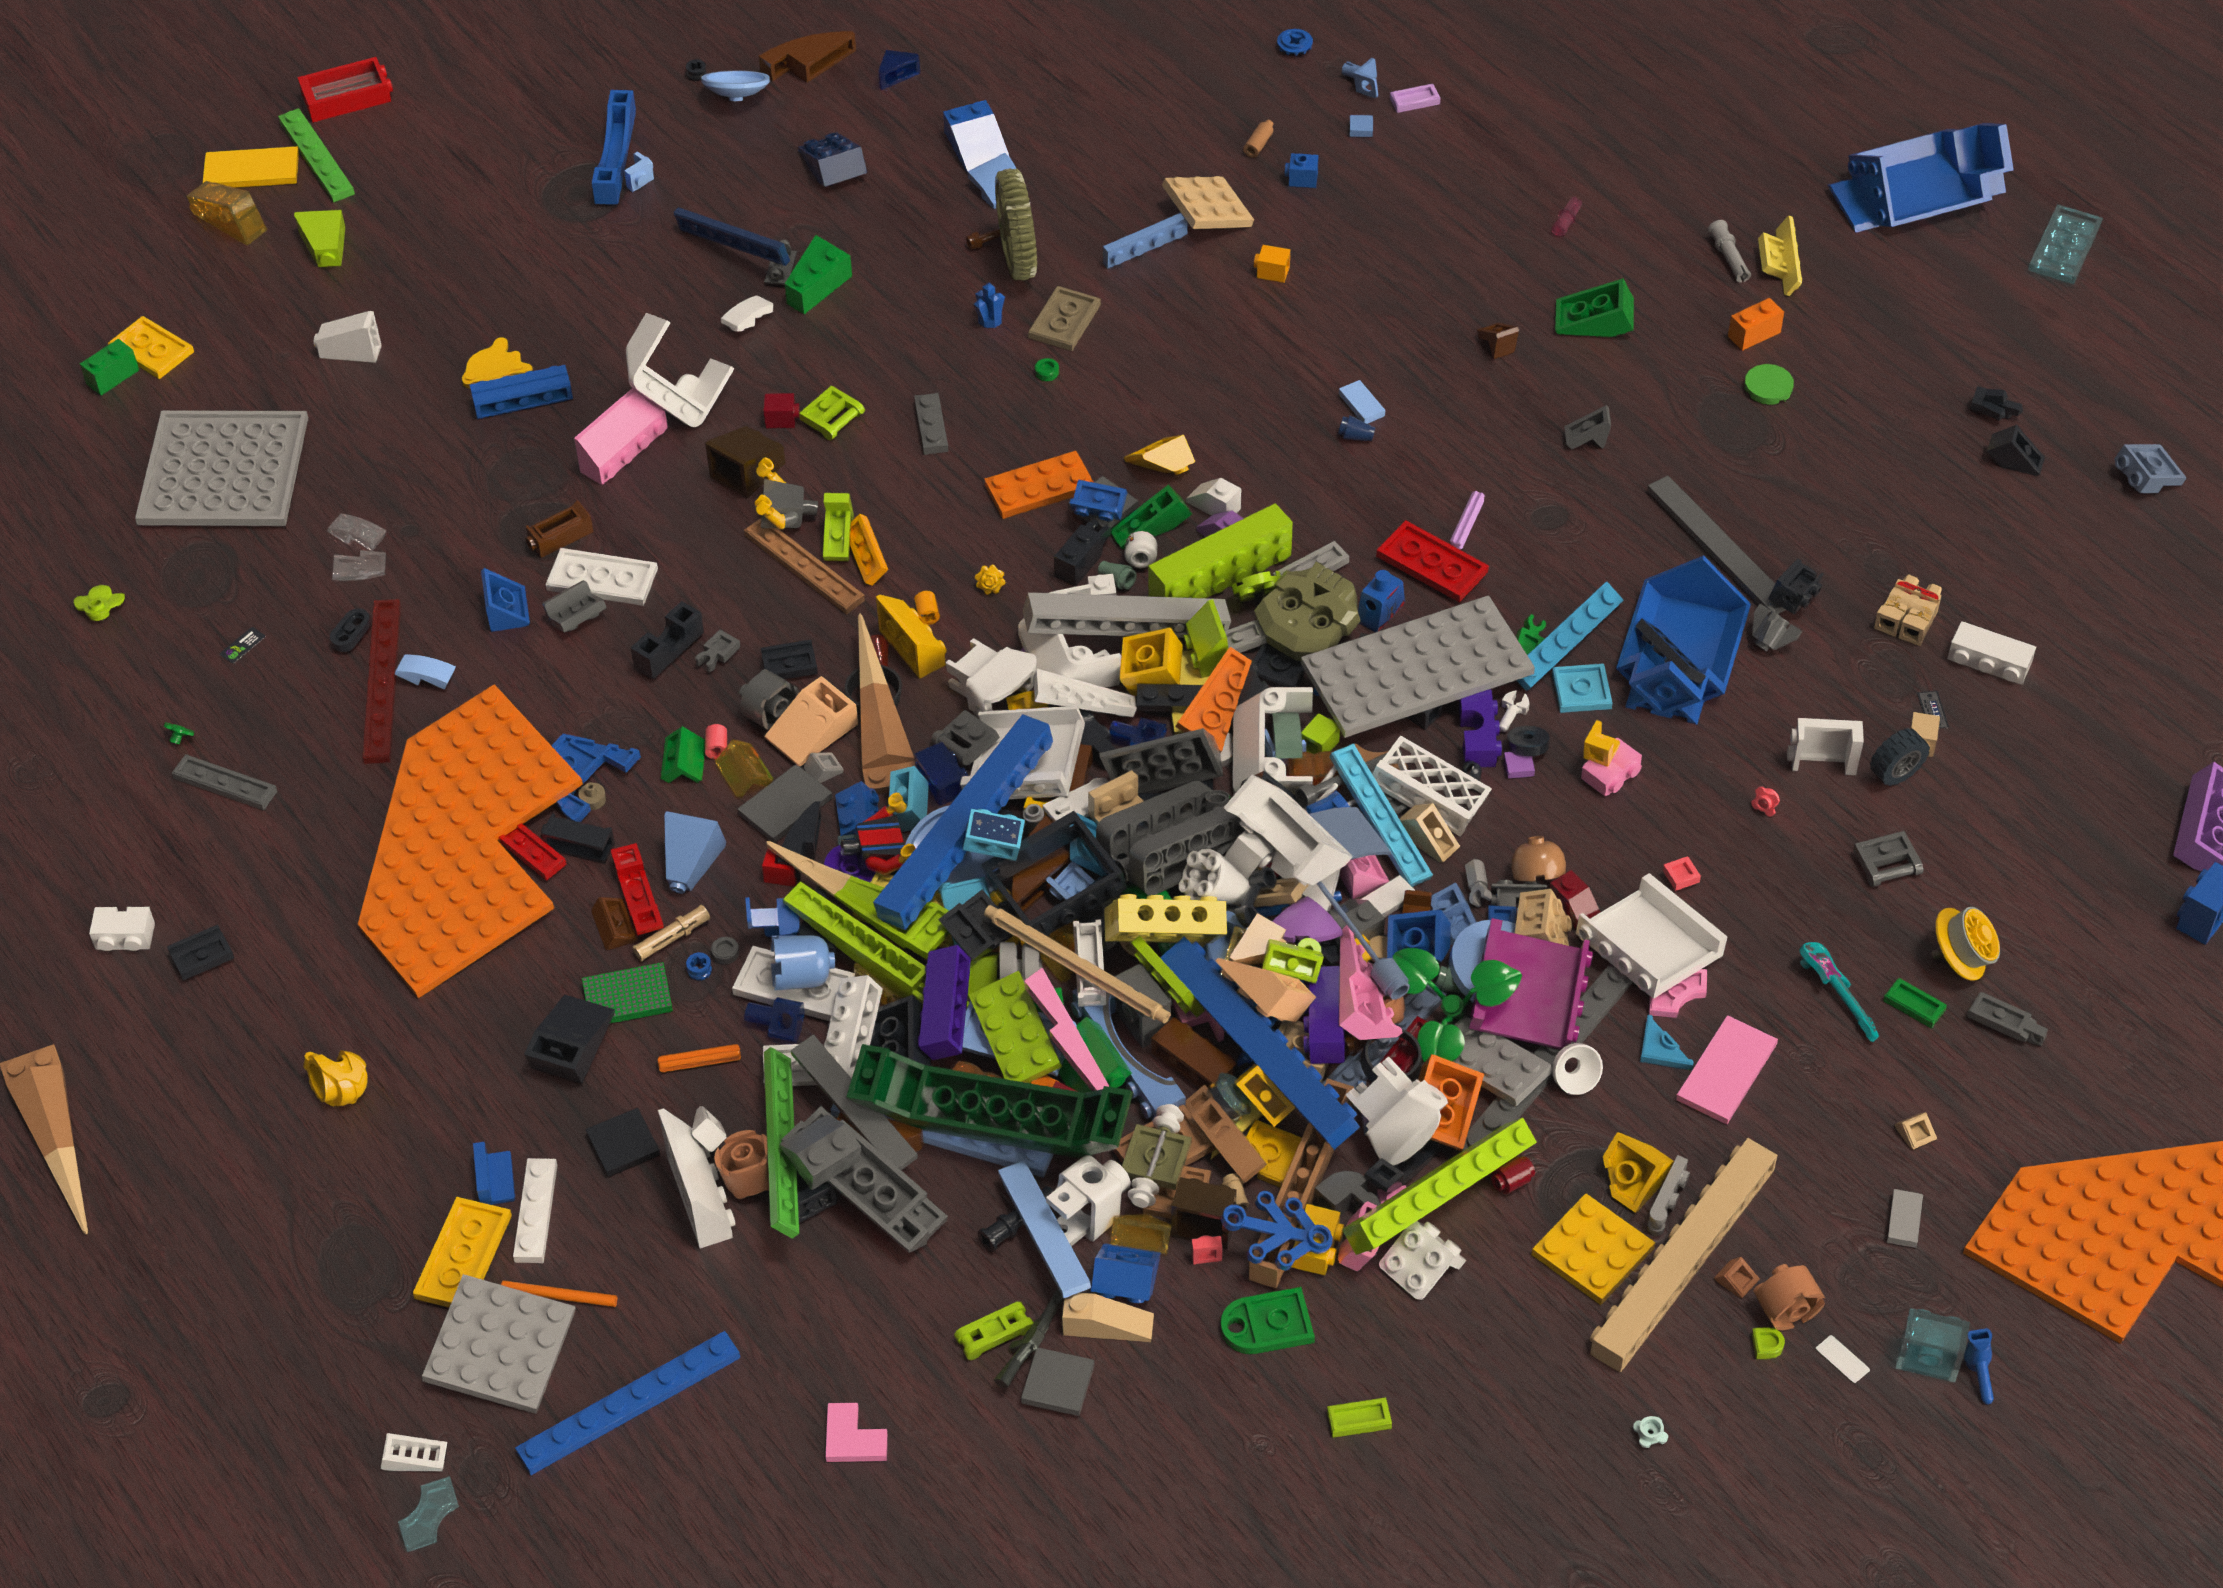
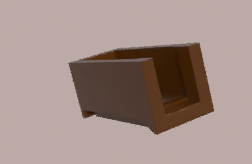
(559, 530)

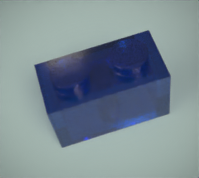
(941, 771)

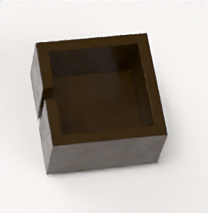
(1199, 1209)

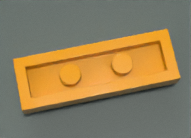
(866, 550)

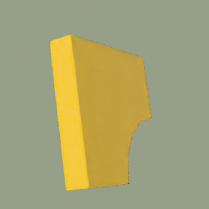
(1275, 1148)

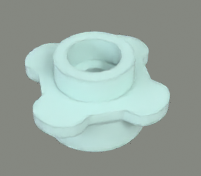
(1653, 1424)

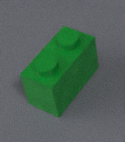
(109, 367)

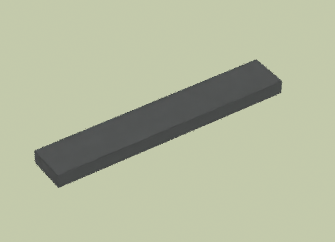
(835, 1084)

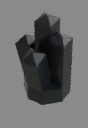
(1994, 403)

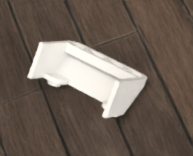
(691, 396)
(1072, 662)
(1250, 734)
(1288, 829)

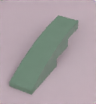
(1287, 735)

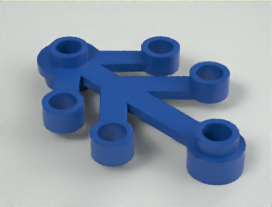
(1280, 1229)

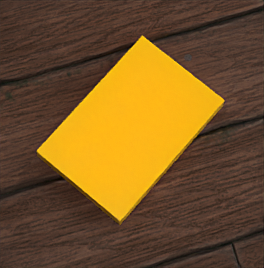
(154, 347)

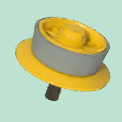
(1966, 941)

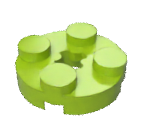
(1255, 585)

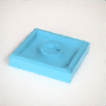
(1582, 688)

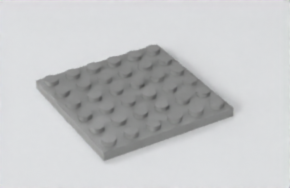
(222, 468)

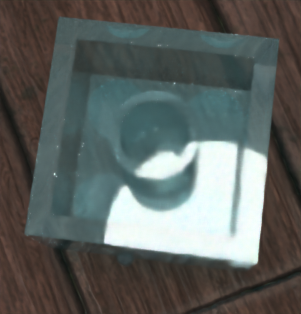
(1932, 1344)

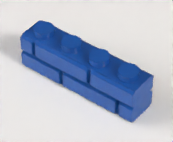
(521, 391)

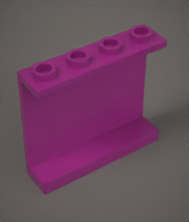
(1548, 995)

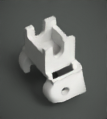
(991, 675)
(1399, 1112)

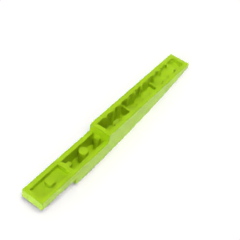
(859, 942)

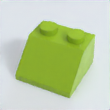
(1206, 639)

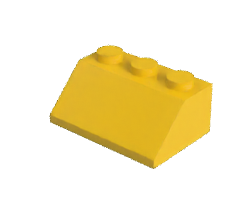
(910, 636)

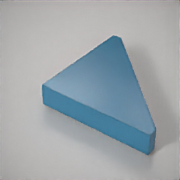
(1661, 1048)

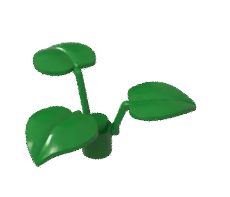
(1492, 982)

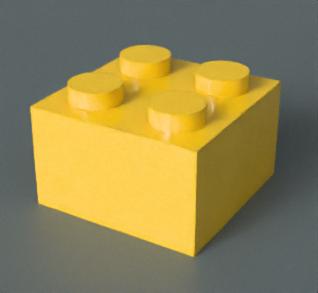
(1151, 659)

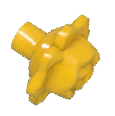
(990, 579)

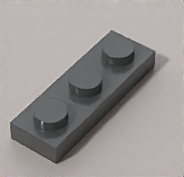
(931, 423)

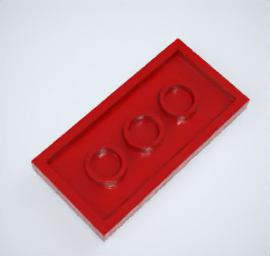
(1432, 561)

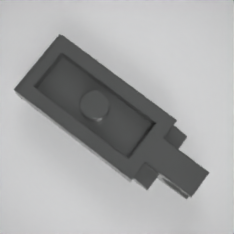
(2006, 1019)

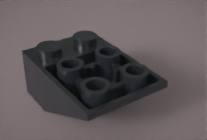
(569, 1038)

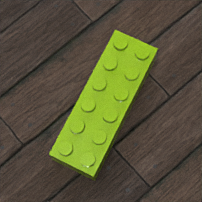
(1224, 557)

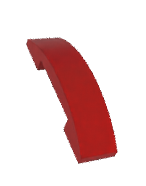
(636, 889)

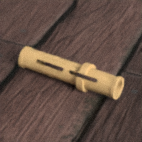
(672, 932)

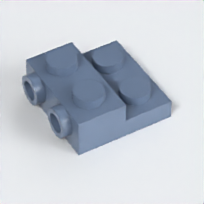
(2148, 467)

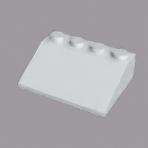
(696, 1182)

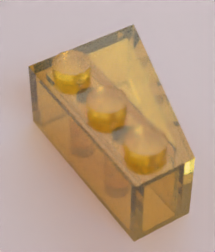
(228, 210)

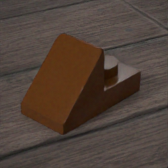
(1500, 337)

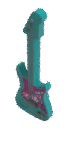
(1818, 957)

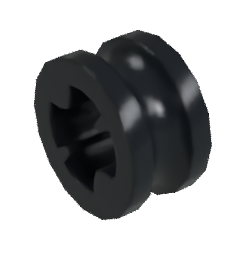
(695, 69)

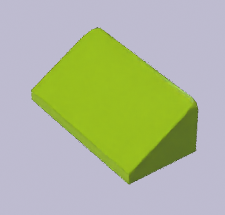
(1292, 961)

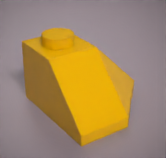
(1635, 1170)

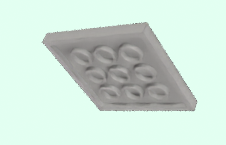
(499, 1344)

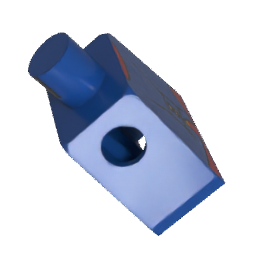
(1384, 594)

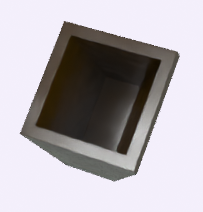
(736, 456)

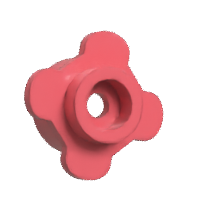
(1765, 800)

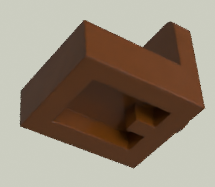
(1416, 901)

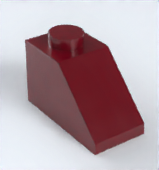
(1575, 897)

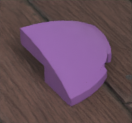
(1307, 920)

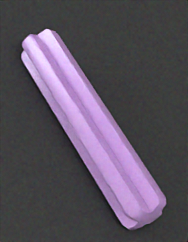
(1467, 519)

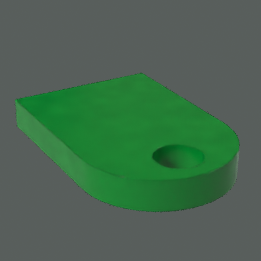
(1269, 1322)

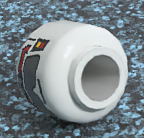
(1140, 549)

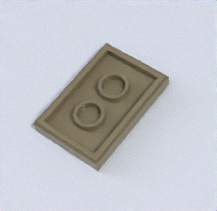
(1064, 318)

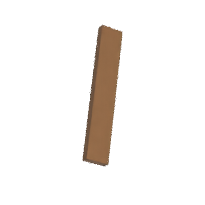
(805, 566)

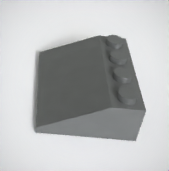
(1167, 761)

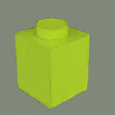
(1321, 734)

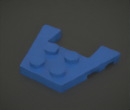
(585, 758)

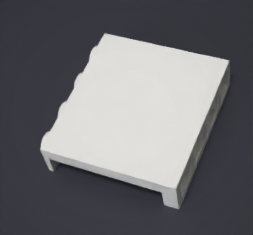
(1056, 766)
(1653, 937)

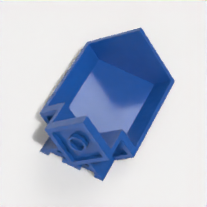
(1924, 176)
(1703, 619)

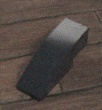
(804, 835)

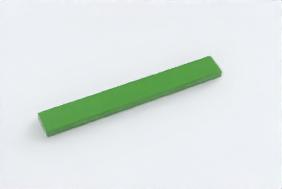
(779, 1123)

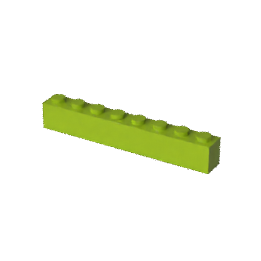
(1438, 1186)

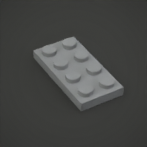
(1506, 1066)

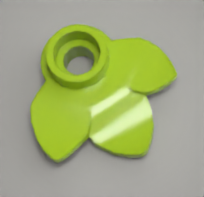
(98, 602)

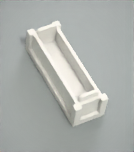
(1089, 947)

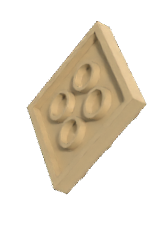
(1208, 202)

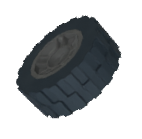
(1899, 757)

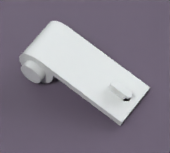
(1075, 801)

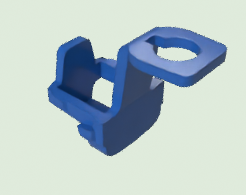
(775, 921)

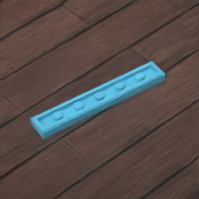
(1380, 815)

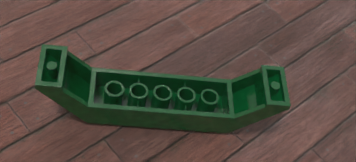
(989, 1106)

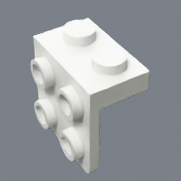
(1420, 1259)

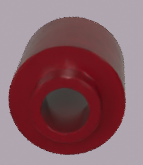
(1513, 1174)

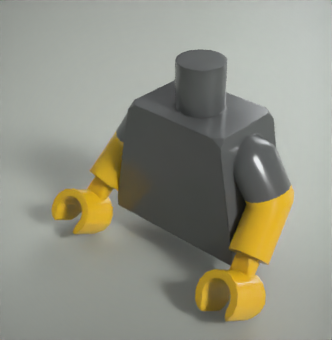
(781, 502)

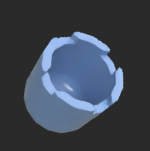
(800, 962)

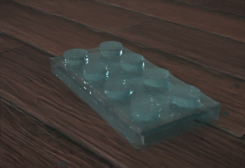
(2065, 244)

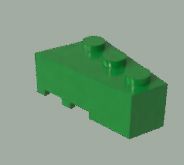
(817, 275)

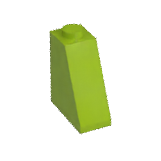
(323, 235)

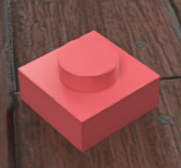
(1681, 873)
(1206, 1249)

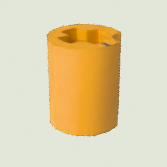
(927, 607)

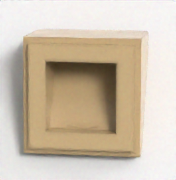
(1916, 1130)

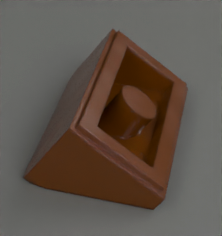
(613, 922)

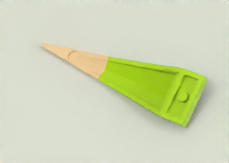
(858, 895)

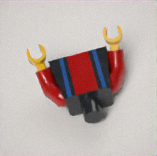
(880, 840)

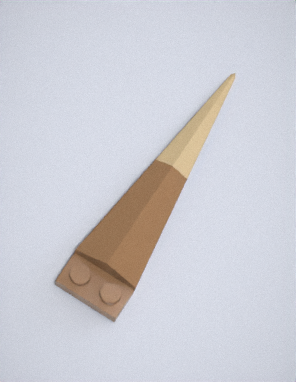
(882, 733)
(41, 1096)

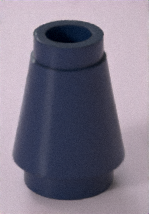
(1355, 429)

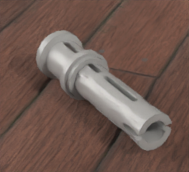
(1726, 244)

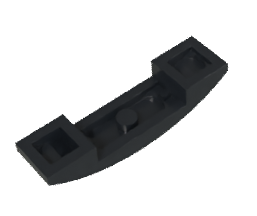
(1391, 1177)

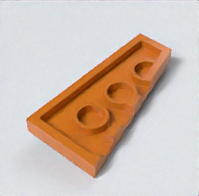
(1217, 698)

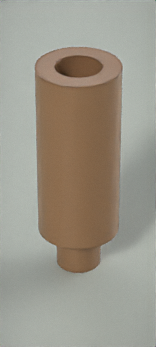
(1258, 139)

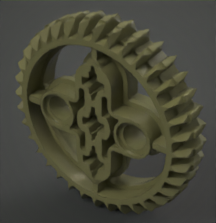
(1016, 224)

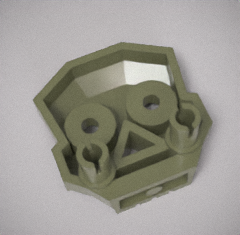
(1318, 599)

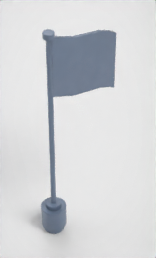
(1361, 840)

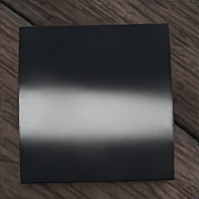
(972, 929)

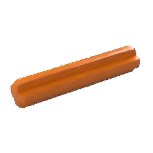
(699, 1058)

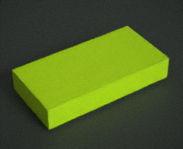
(1359, 1417)

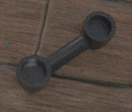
(1259, 881)

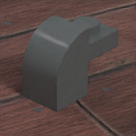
(1344, 1191)

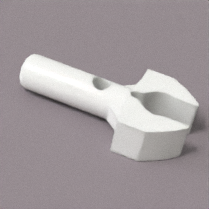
(1508, 703)

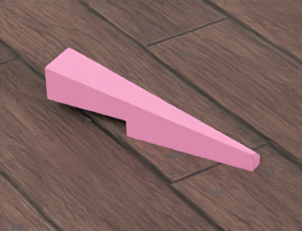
(1361, 998)

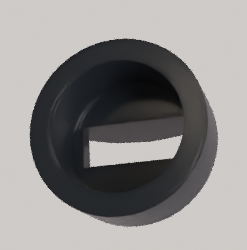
(1475, 768)

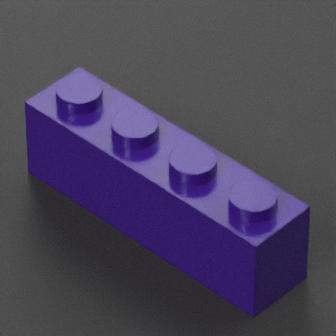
(944, 1002)
(1325, 1036)

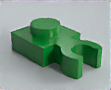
(1528, 635)

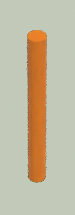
(564, 1294)

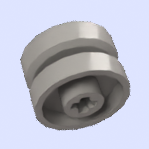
(1010, 963)

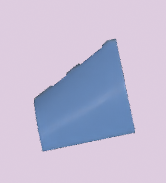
(984, 176)
(1455, 908)

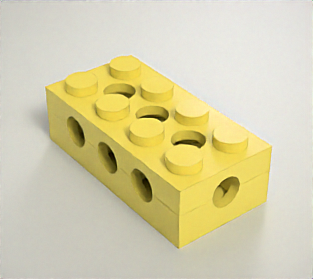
(1165, 919)

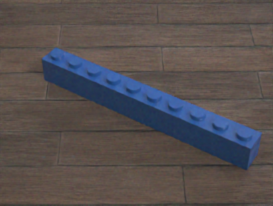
(943, 845)
(1262, 1045)

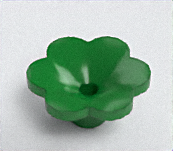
(177, 732)

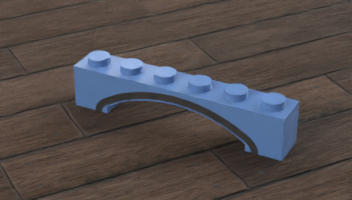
(1146, 1086)

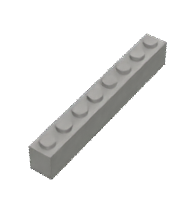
(1112, 614)

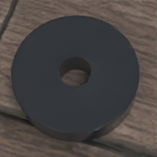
(1528, 740)

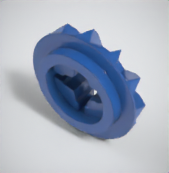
(1296, 36)

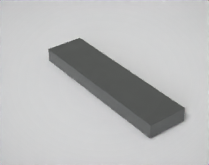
(224, 782)

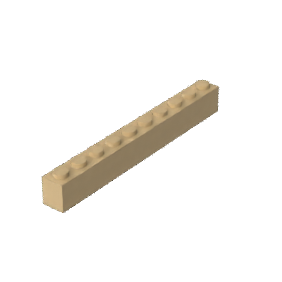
(1682, 1255)

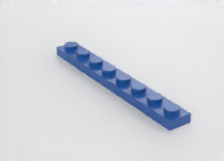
(627, 1403)

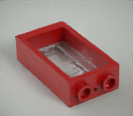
(345, 89)

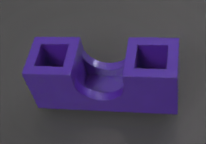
(1480, 744)

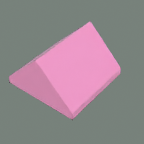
(1363, 876)

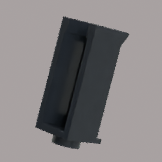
(578, 839)

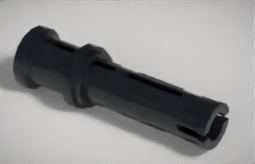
(1004, 1227)

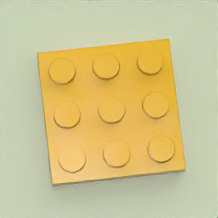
(1593, 1249)

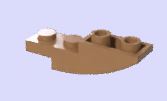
(1224, 1134)

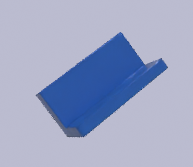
(493, 1175)

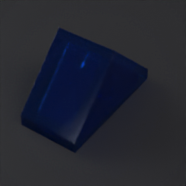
(897, 67)

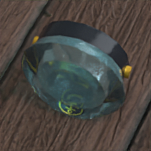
(1230, 1096)

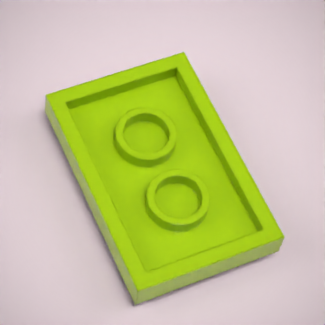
(1166, 978)

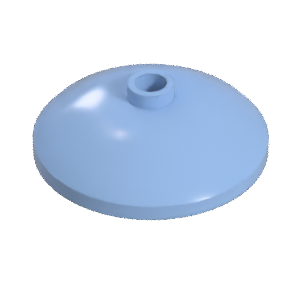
(735, 83)

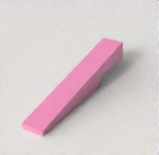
(1064, 1032)

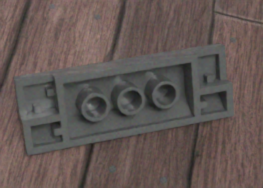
(884, 1193)

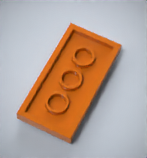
(1036, 484)

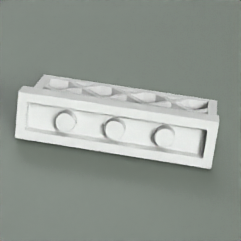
(1411, 792)

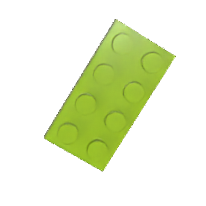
(1015, 1029)

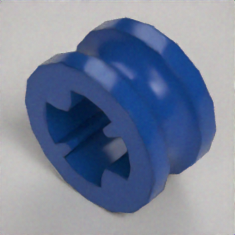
(696, 973)

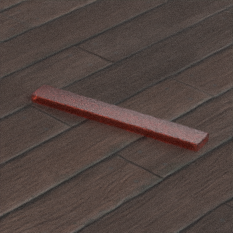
(381, 681)

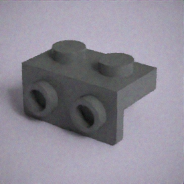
(573, 607)

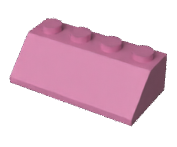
(619, 436)

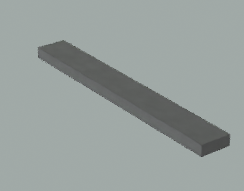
(1714, 541)

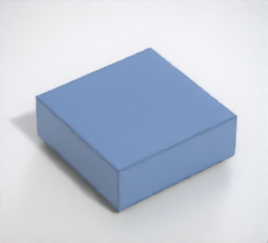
(1361, 125)

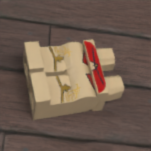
(1909, 608)

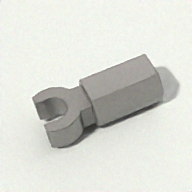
(1477, 882)

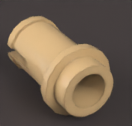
(1235, 1182)

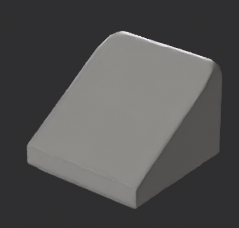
(823, 766)

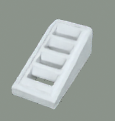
(707, 1129)
(401, 1463)

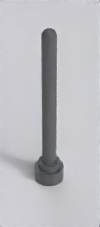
(1309, 794)

